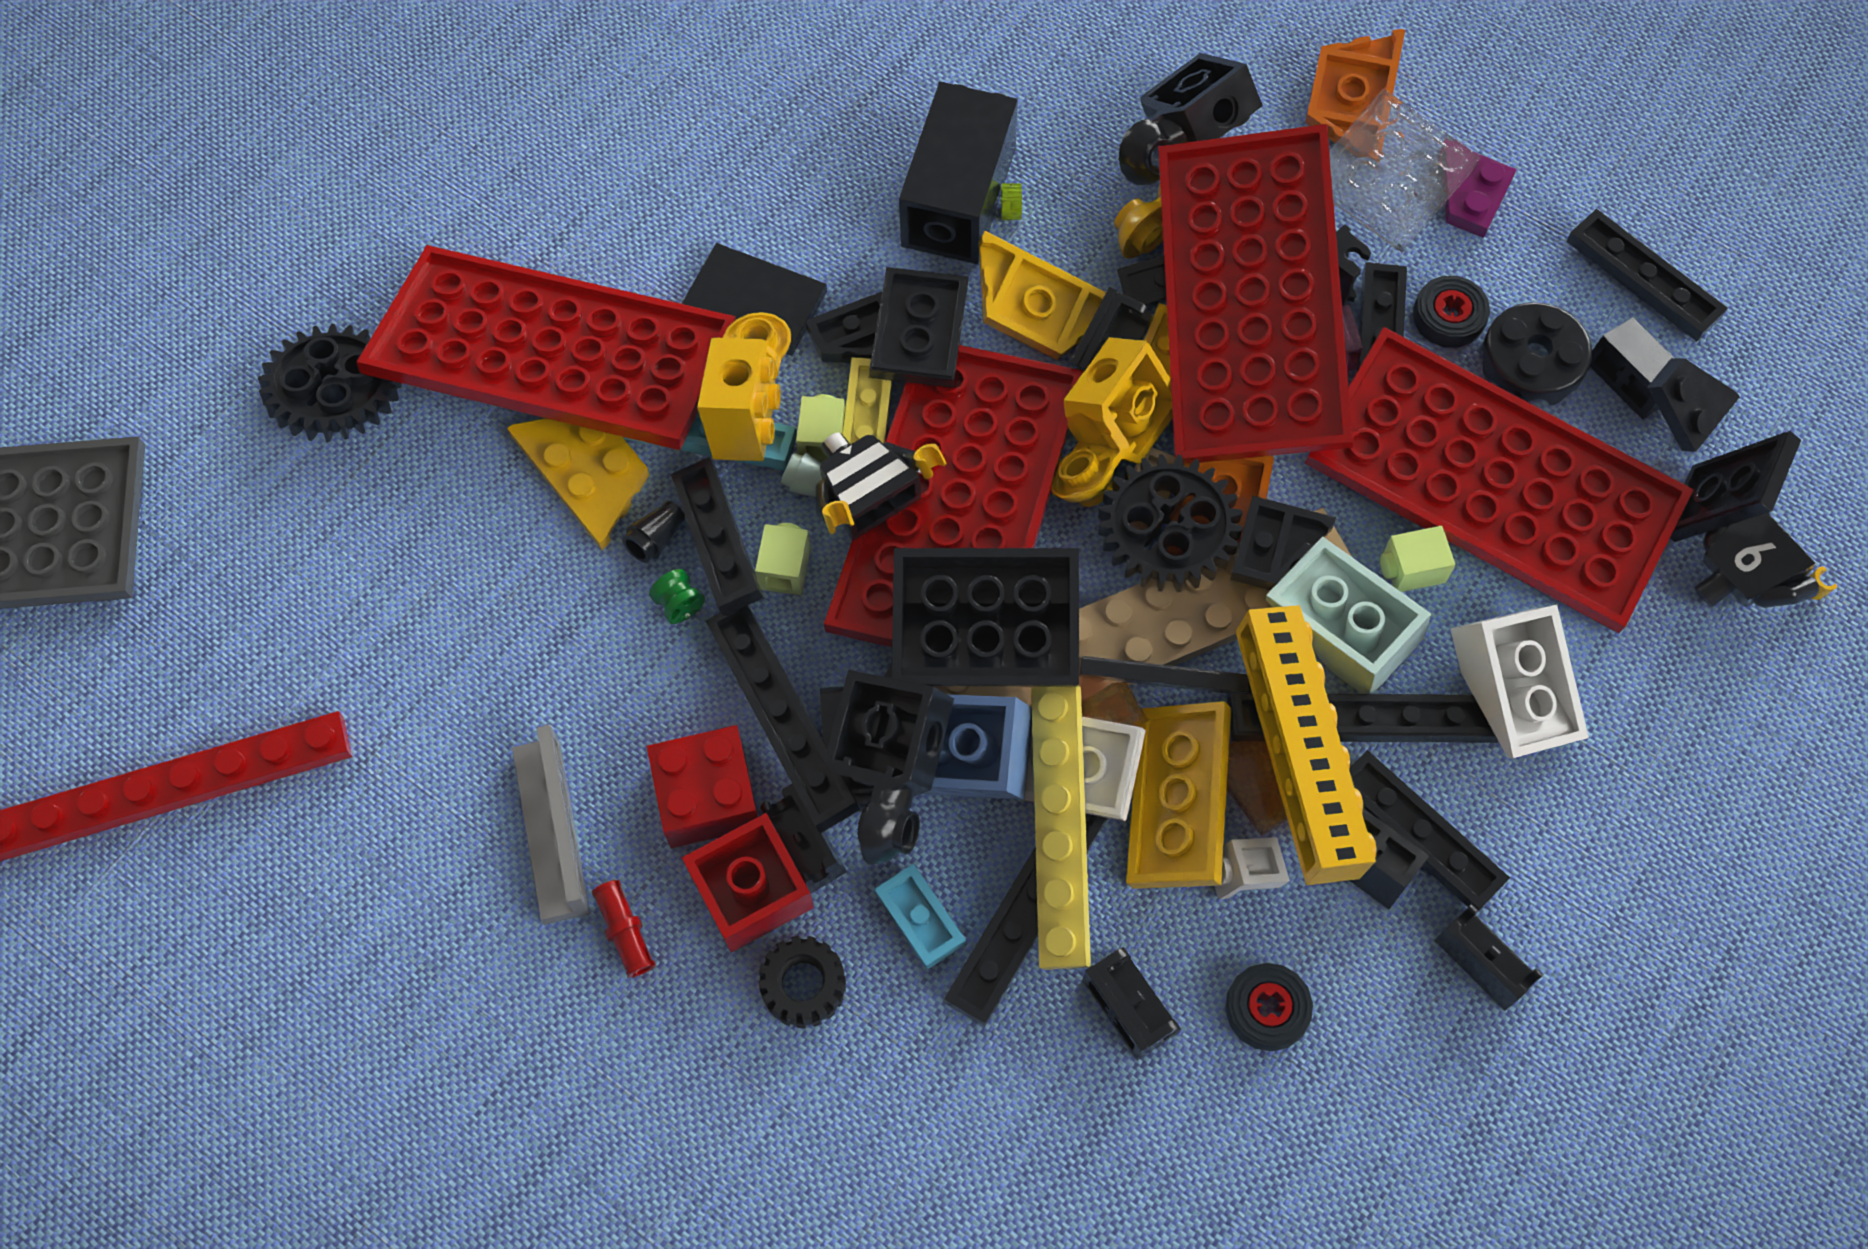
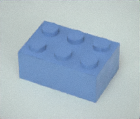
(985, 748)

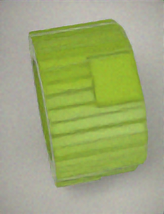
(1011, 201)

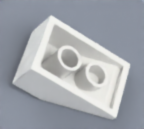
(1522, 679)

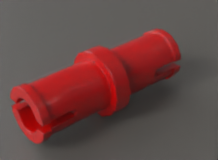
(623, 928)

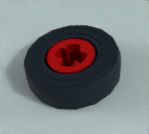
(1451, 293)
(1269, 1032)

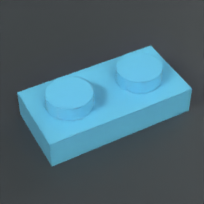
(920, 916)

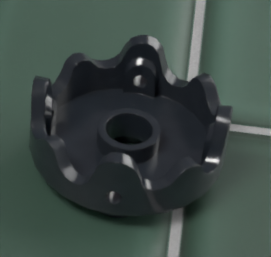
(1527, 374)

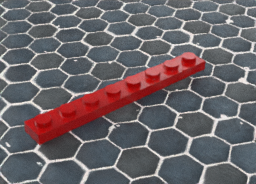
(172, 785)

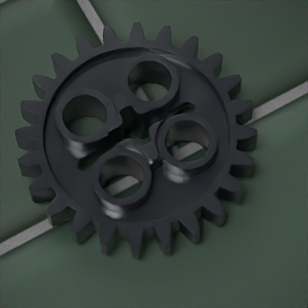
(320, 386)
(1202, 544)

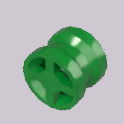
(676, 596)

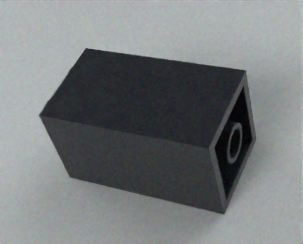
(958, 171)

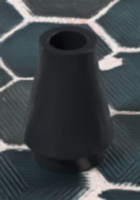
(651, 533)

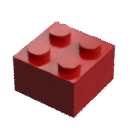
(702, 785)
(748, 882)

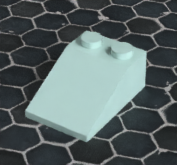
(1355, 616)

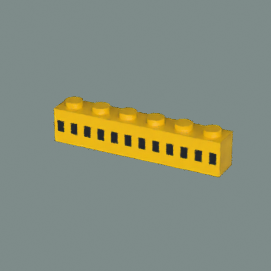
(1305, 746)

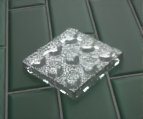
(1396, 170)

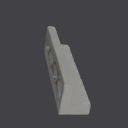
(550, 828)

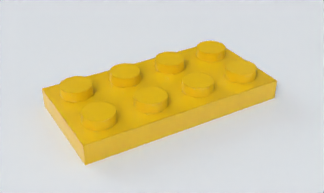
(1180, 797)

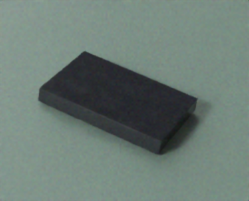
(746, 285)
(919, 327)
(1736, 485)

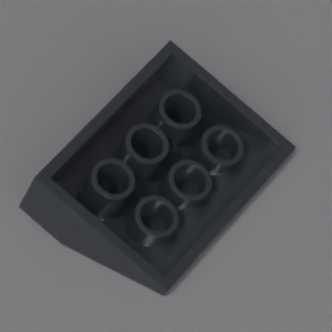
(986, 616)

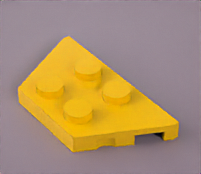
(1033, 298)
(586, 469)

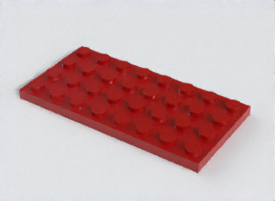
(1254, 296)
(546, 346)
(1002, 450)
(1505, 480)

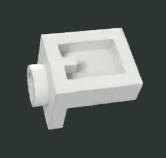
(1251, 866)

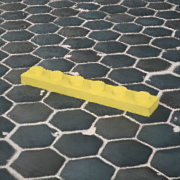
(1060, 828)

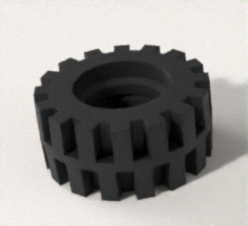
(793, 953)

